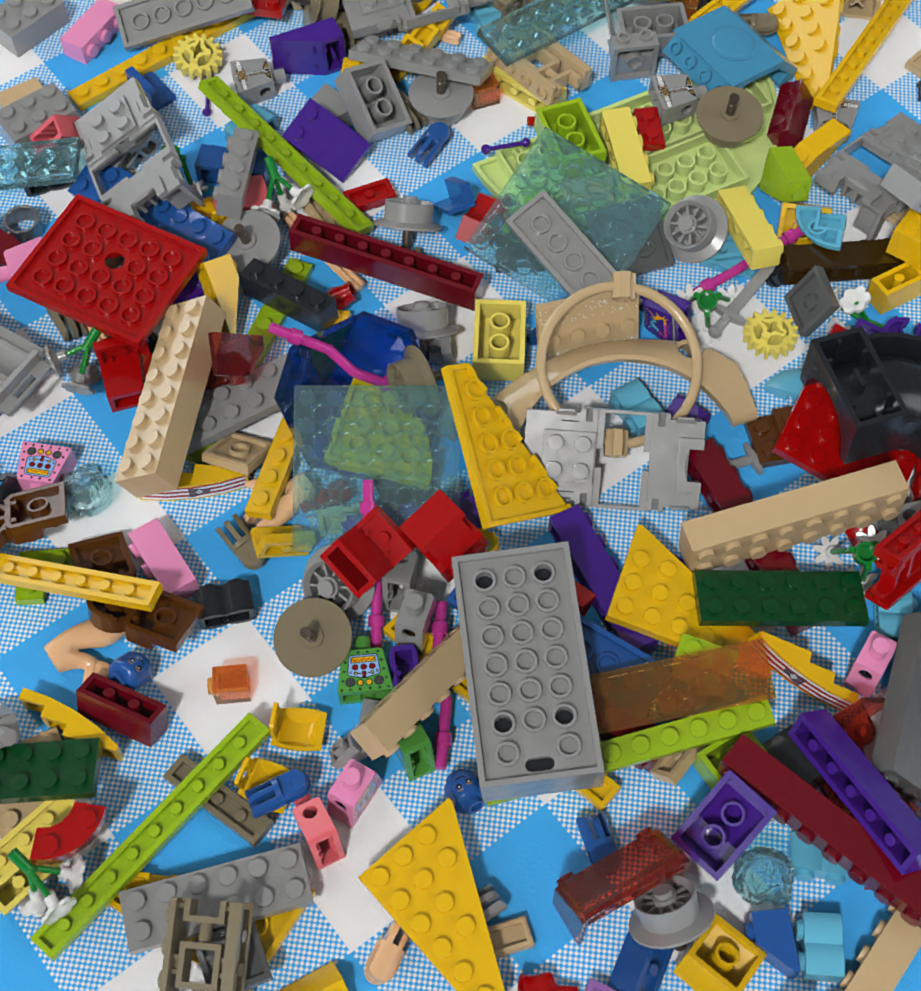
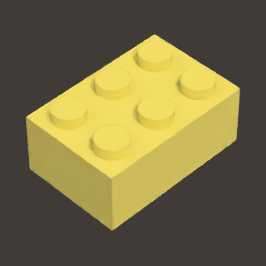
(499, 339)

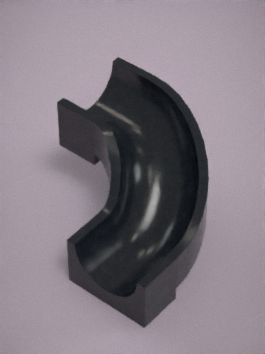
(872, 387)

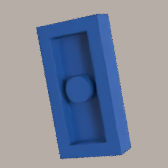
(153, 88)
(459, 197)
(639, 967)

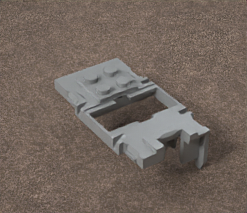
(376, 16)
(115, 128)
(895, 143)
(570, 448)

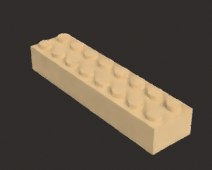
(170, 399)
(793, 517)

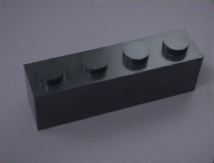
(288, 295)

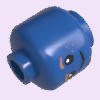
(130, 670)
(464, 791)

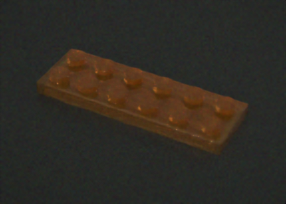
(682, 686)

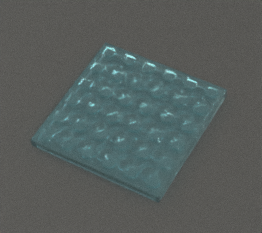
(598, 199)
(368, 433)

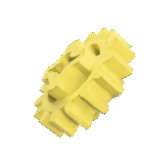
(197, 56)
(770, 334)

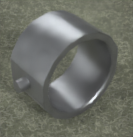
(22, 213)

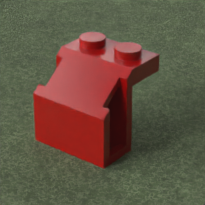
(120, 372)
(443, 532)
(367, 551)

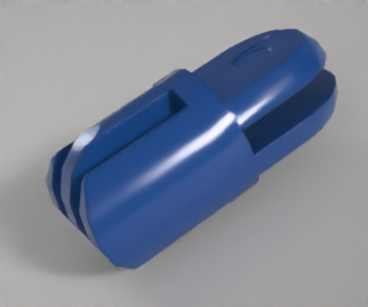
(430, 143)
(278, 792)
(596, 836)

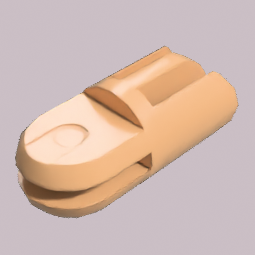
(386, 956)

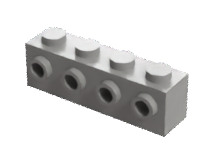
(237, 172)

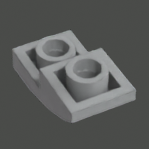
(344, 750)

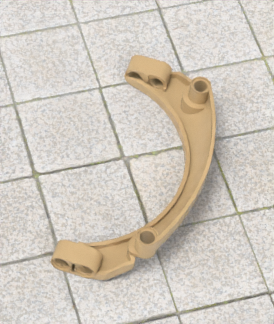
(720, 377)

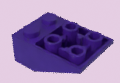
(309, 49)

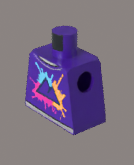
(660, 322)

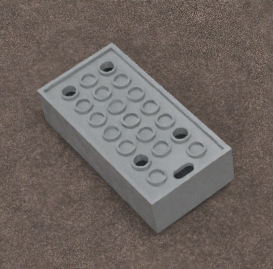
(527, 672)

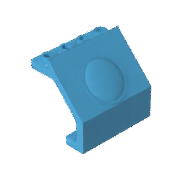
(726, 52)

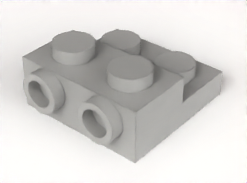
(633, 55)

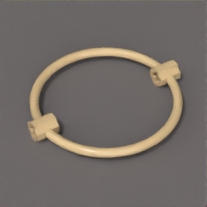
(622, 289)

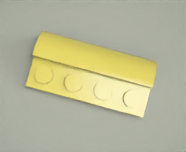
(13, 881)

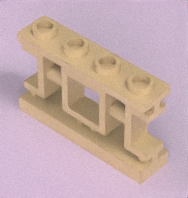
(554, 59)

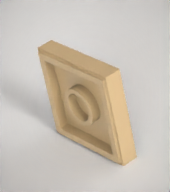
(237, 453)

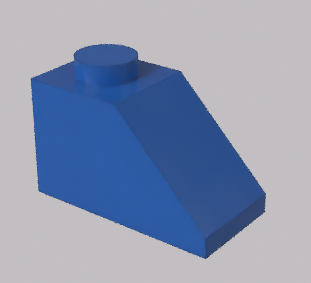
(774, 935)

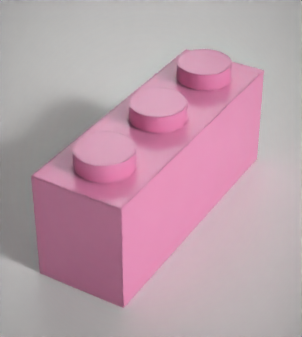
(90, 32)
(162, 559)

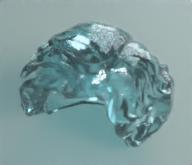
(88, 490)
(764, 876)

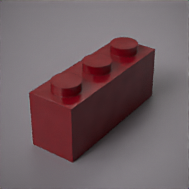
(790, 114)
(122, 709)

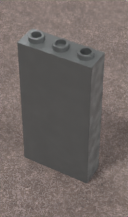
(899, 732)

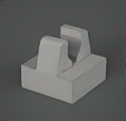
(445, 351)

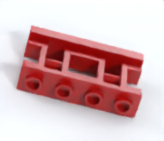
(898, 564)

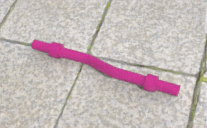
(788, 238)
(296, 337)
(376, 619)
(443, 737)

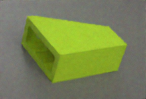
(785, 175)

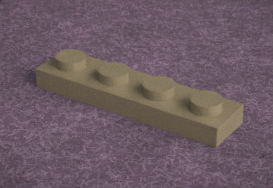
(225, 806)

